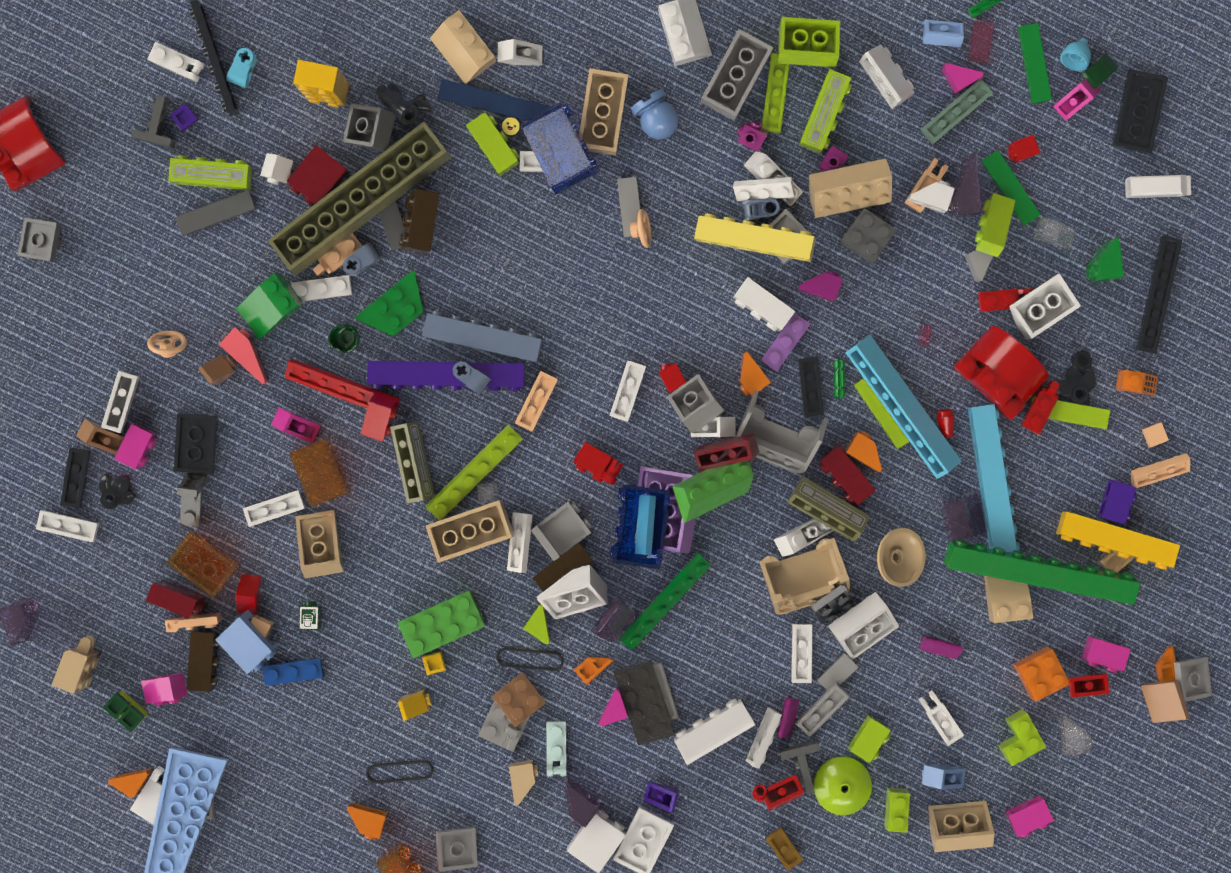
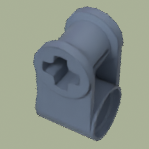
(758, 209)
(364, 257)
(473, 379)

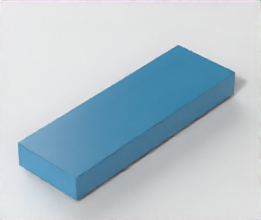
(645, 524)

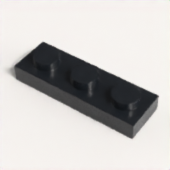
(810, 386)
(75, 477)

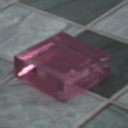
(924, 335)

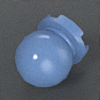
(658, 117)

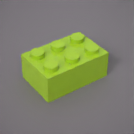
(808, 42)

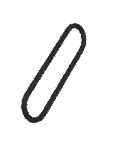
(530, 651)
(402, 779)

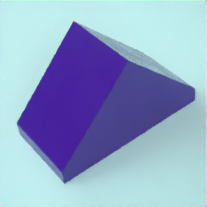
(661, 796)

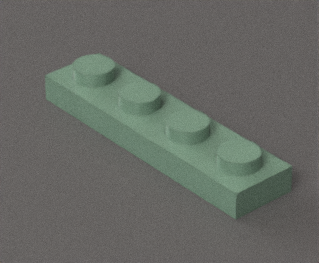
(956, 111)

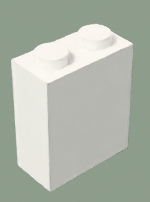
(597, 841)

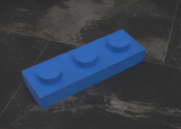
(292, 671)

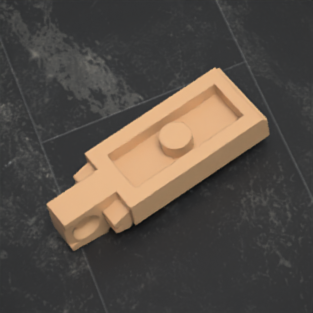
(335, 257)
(209, 620)

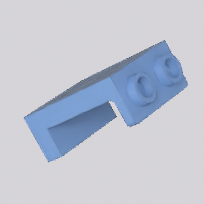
(246, 644)

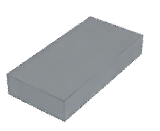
(837, 672)

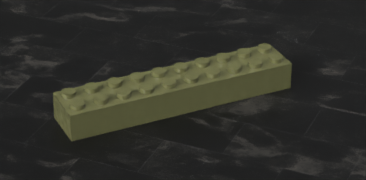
(359, 199)

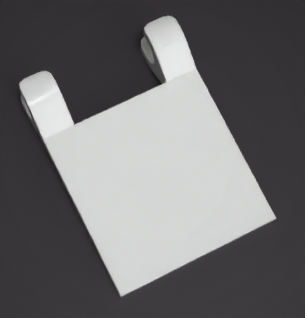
(148, 799)

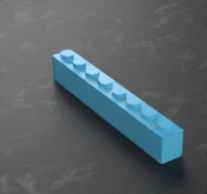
(903, 407)
(992, 477)

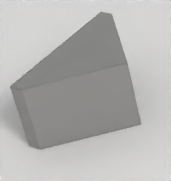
(978, 264)

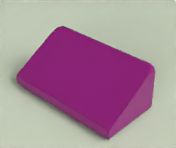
(940, 647)
(788, 717)

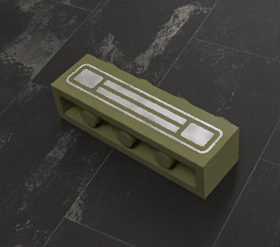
(412, 462)
(828, 509)

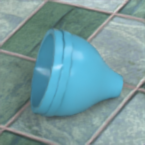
(1076, 55)

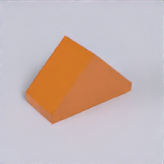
(130, 783)

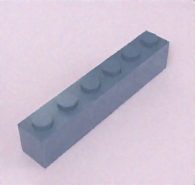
(480, 337)

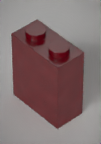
(317, 176)
(176, 599)

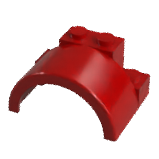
(24, 147)
(1006, 371)

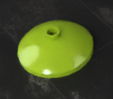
(834, 775)

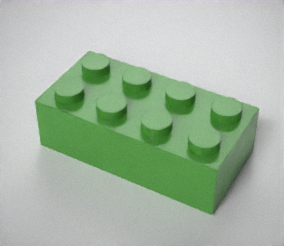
(442, 623)

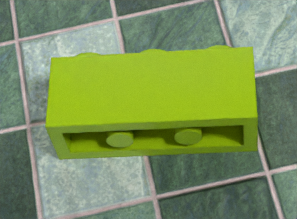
(493, 143)
(994, 224)

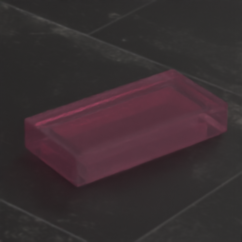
(980, 42)

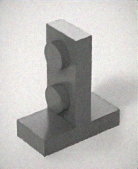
(156, 125)
(191, 498)
(800, 762)

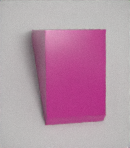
(960, 77)
(614, 710)

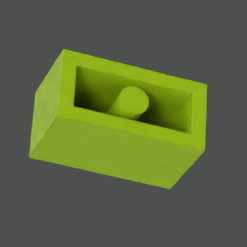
(869, 739)
(897, 810)

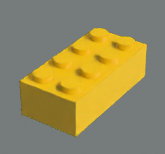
(321, 83)

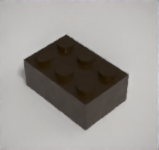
(419, 222)

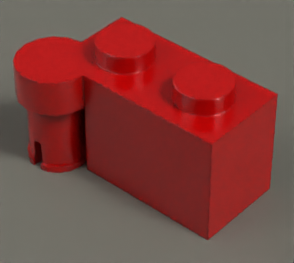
(598, 463)
(779, 793)

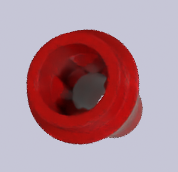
(946, 422)

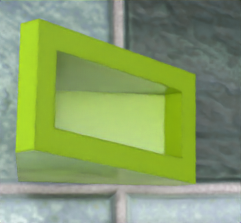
(538, 626)

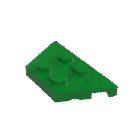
(395, 307)

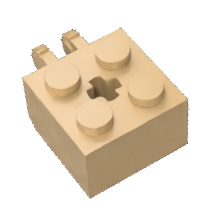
(77, 666)

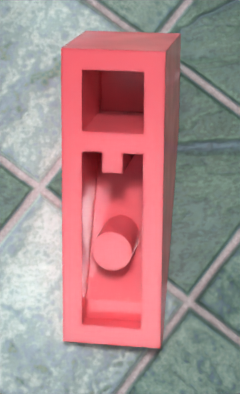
(244, 351)

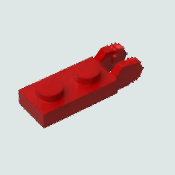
(999, 299)

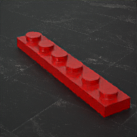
(332, 384)

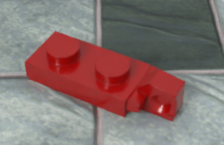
(1041, 408)

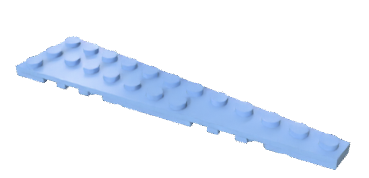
(182, 808)

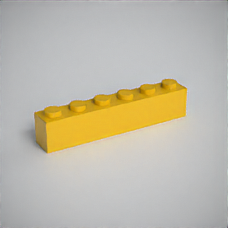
(1117, 539)

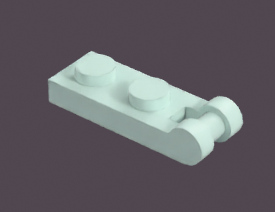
(556, 747)

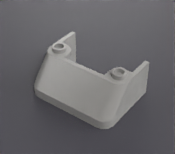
(779, 444)

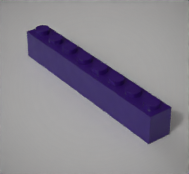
(441, 374)

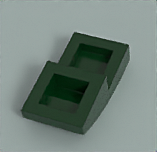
(1100, 71)

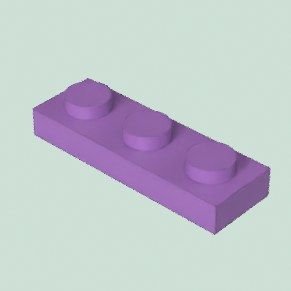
(785, 342)

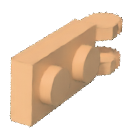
(925, 180)

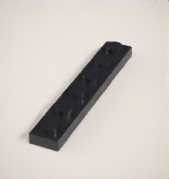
(210, 50)
(1158, 294)

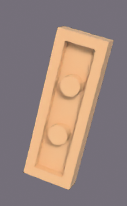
(536, 401)
(1160, 471)

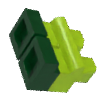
(126, 709)

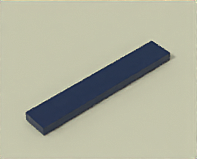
(489, 101)

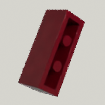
(726, 452)
(846, 475)

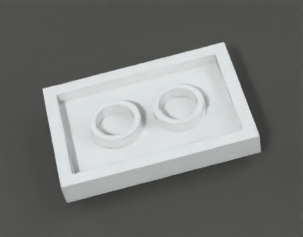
(643, 841)

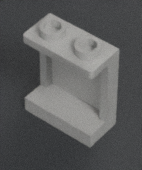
(561, 530)

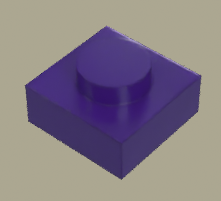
(184, 117)

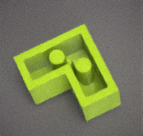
(1025, 739)

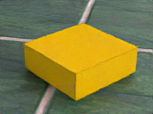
(434, 663)

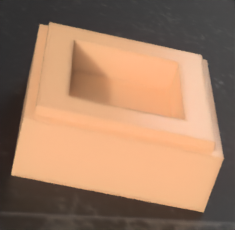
(1155, 434)

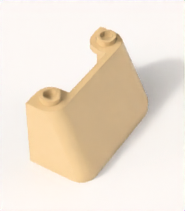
(804, 577)

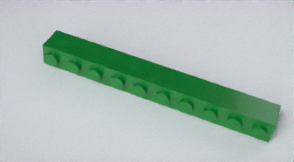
(1041, 572)

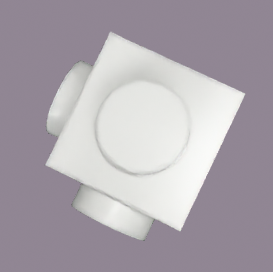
(276, 169)

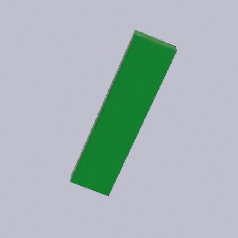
(1034, 63)
(1010, 187)

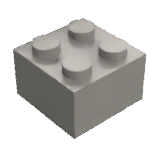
(695, 403)

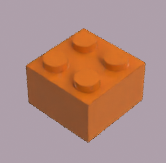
(1041, 674)

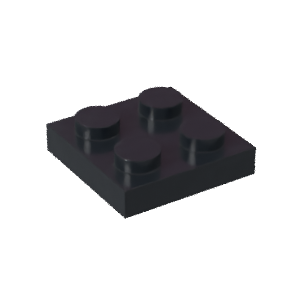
(832, 604)

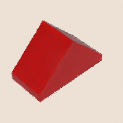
(248, 594)

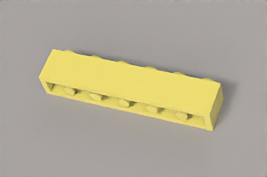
(755, 238)

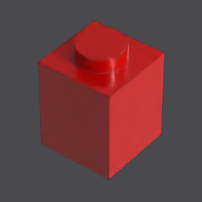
(1023, 149)
(671, 377)

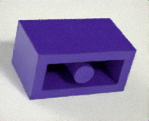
(1117, 502)

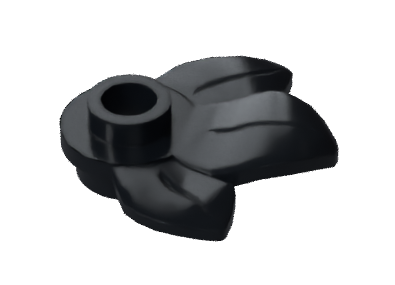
(1076, 381)
(118, 489)

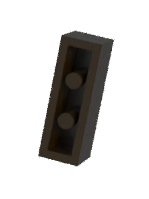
(570, 560)
(202, 660)

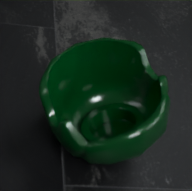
(344, 338)

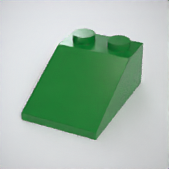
(269, 305)

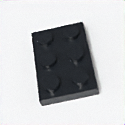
(195, 443)

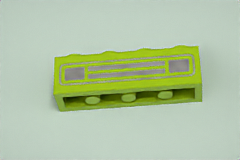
(825, 110)
(209, 173)

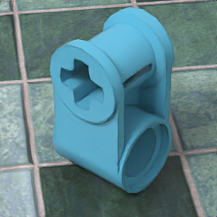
(241, 71)

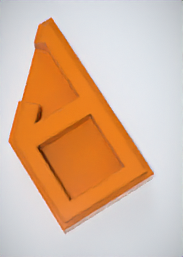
(1165, 665)
(592, 667)

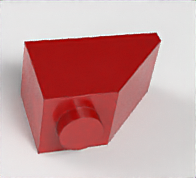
(1088, 685)

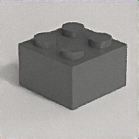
(369, 127)
(867, 236)

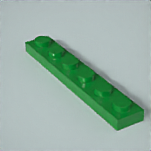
(665, 601)

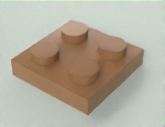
(518, 699)

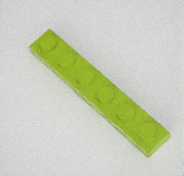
(474, 472)

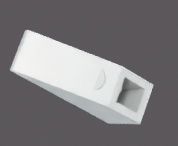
(764, 168)
(801, 537)

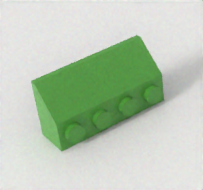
(712, 489)

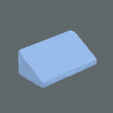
(943, 33)

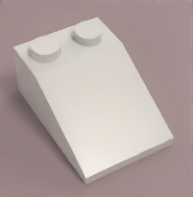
(574, 593)

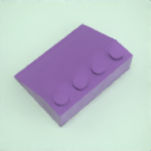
(678, 533)

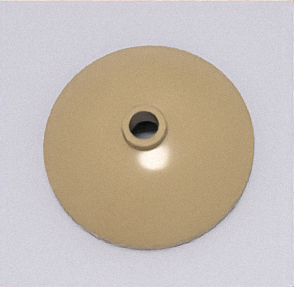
(901, 557)

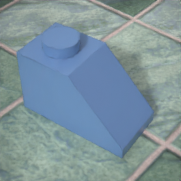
(943, 776)

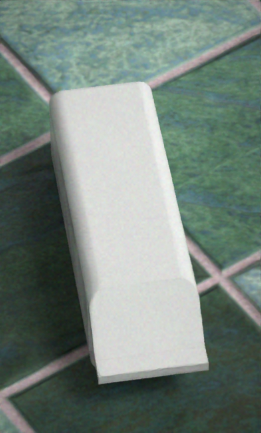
(1158, 186)

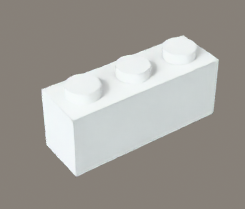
(763, 305)
(120, 402)

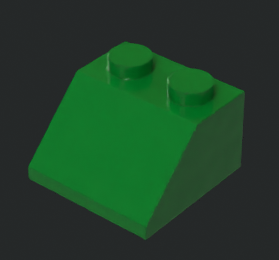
(1106, 263)

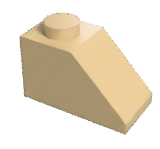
(523, 777)

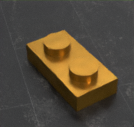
(784, 848)

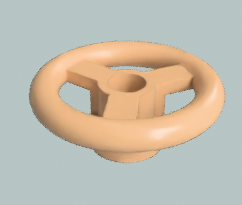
(642, 228)
(167, 345)

